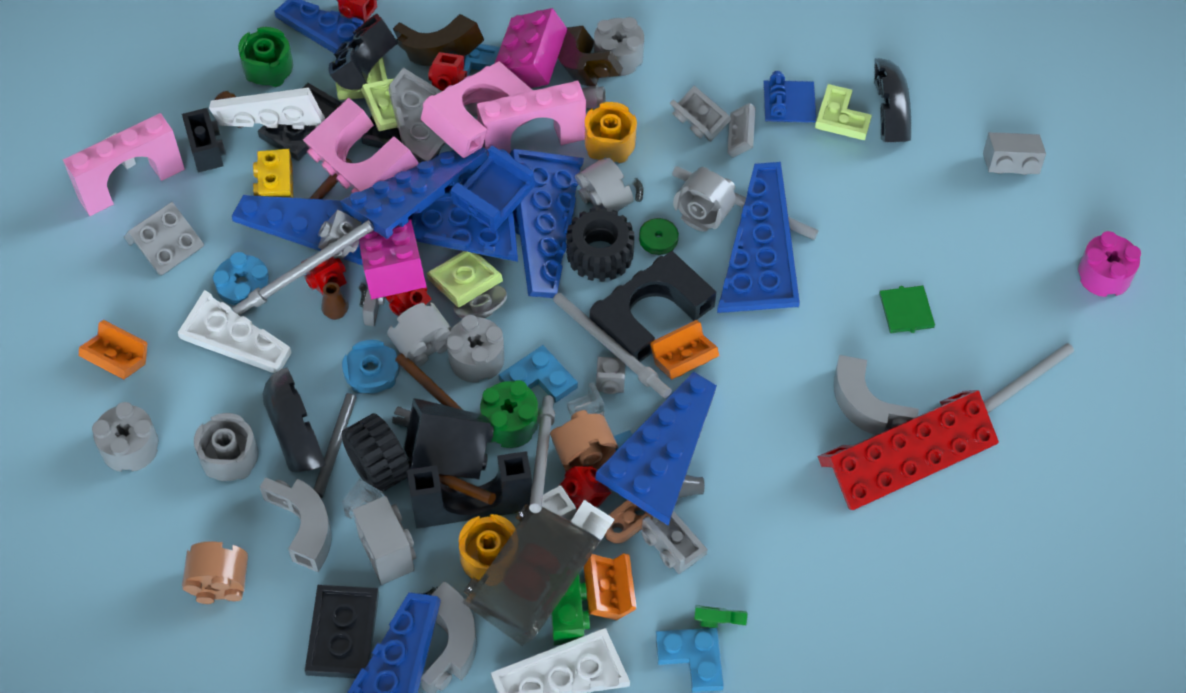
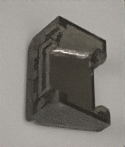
(530, 573)

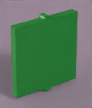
(907, 309)

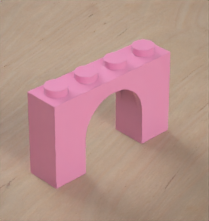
(561, 102)
(450, 119)
(336, 136)
(93, 165)

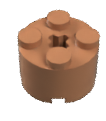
(584, 441)
(215, 572)

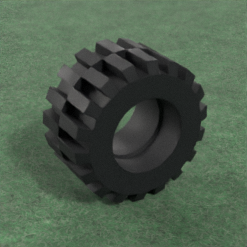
(605, 227)
(375, 452)

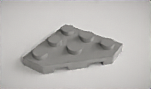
(407, 99)

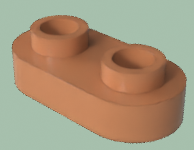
(627, 520)

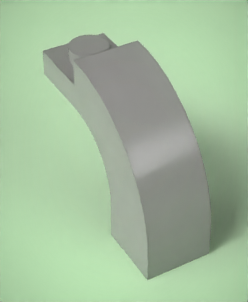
(860, 404)
(314, 536)
(461, 646)

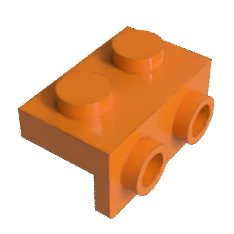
(115, 350)
(683, 350)
(609, 586)

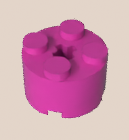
(1109, 264)

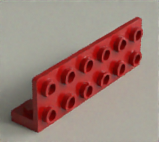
(912, 449)

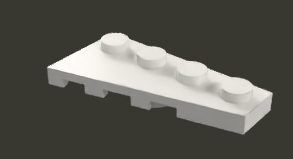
(283, 107)
(227, 333)
(574, 667)

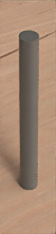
(334, 444)

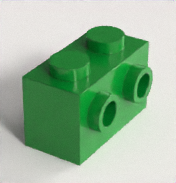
(568, 617)

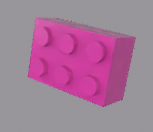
(533, 46)
(392, 263)

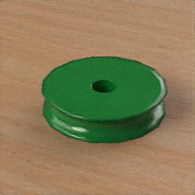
(658, 245)

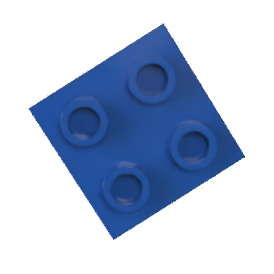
(789, 100)

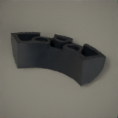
(360, 55)
(896, 109)
(286, 415)

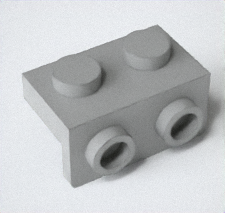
(702, 113)
(675, 542)

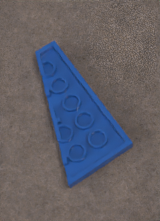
(409, 191)
(545, 218)
(290, 219)
(453, 228)
(762, 256)
(659, 453)
(402, 654)

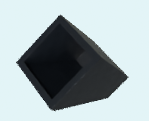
(448, 439)

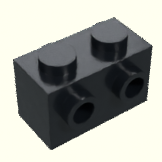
(202, 139)

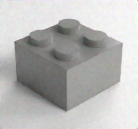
(385, 539)

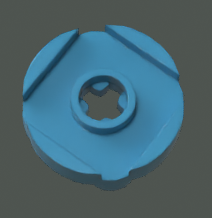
(235, 267)
(370, 381)

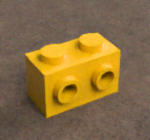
(274, 173)

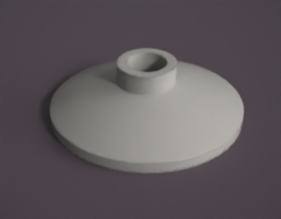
(484, 304)

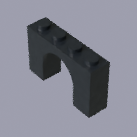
(665, 278)
(441, 505)

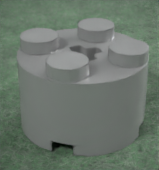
(623, 39)
(604, 186)
(705, 199)
(420, 333)
(475, 349)
(125, 437)
(226, 447)

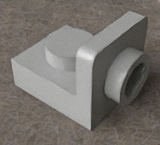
(610, 375)

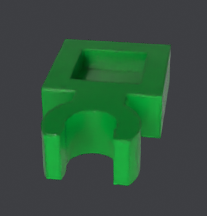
(712, 616)

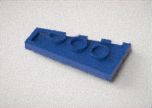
(321, 26)

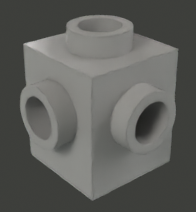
(335, 228)

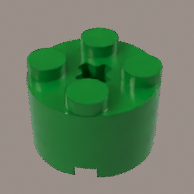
(265, 56)
(511, 411)

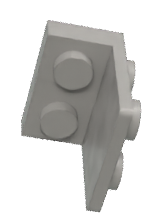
(165, 238)

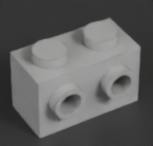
(1014, 153)

